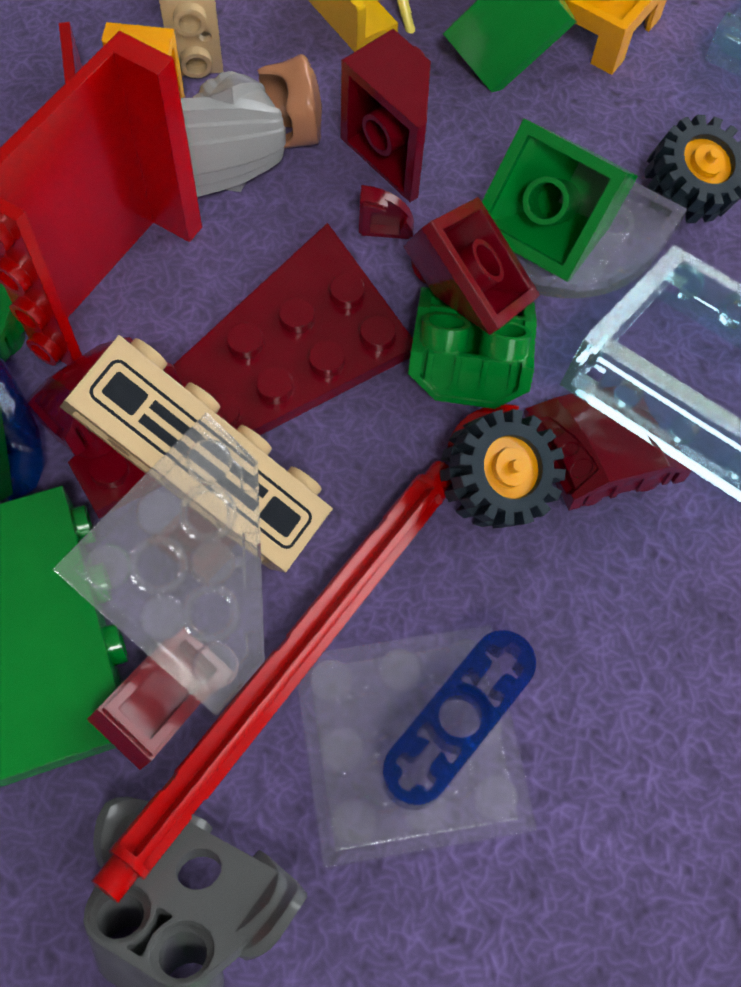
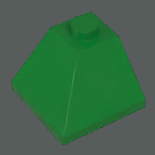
(555, 198)

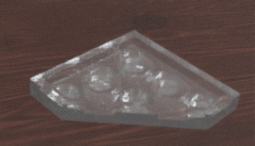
(184, 564)

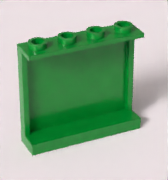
(53, 642)

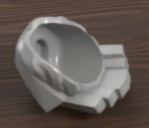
(232, 132)

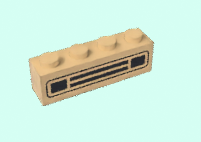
(145, 412)

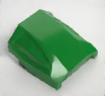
(466, 364)

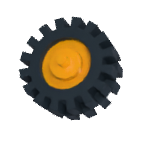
(697, 168)
(502, 469)

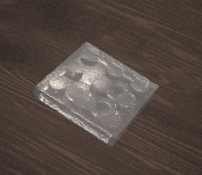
(356, 710)

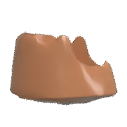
(297, 95)

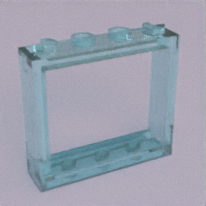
(652, 400)

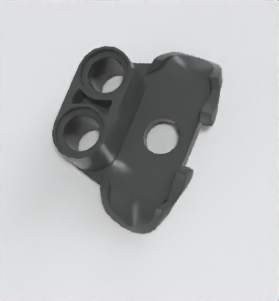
(178, 925)

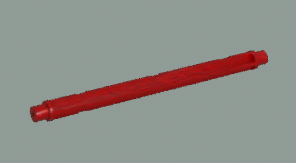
(268, 688)

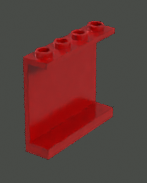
(88, 184)

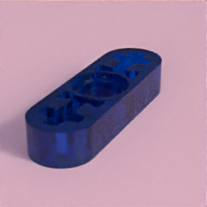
(476, 667)

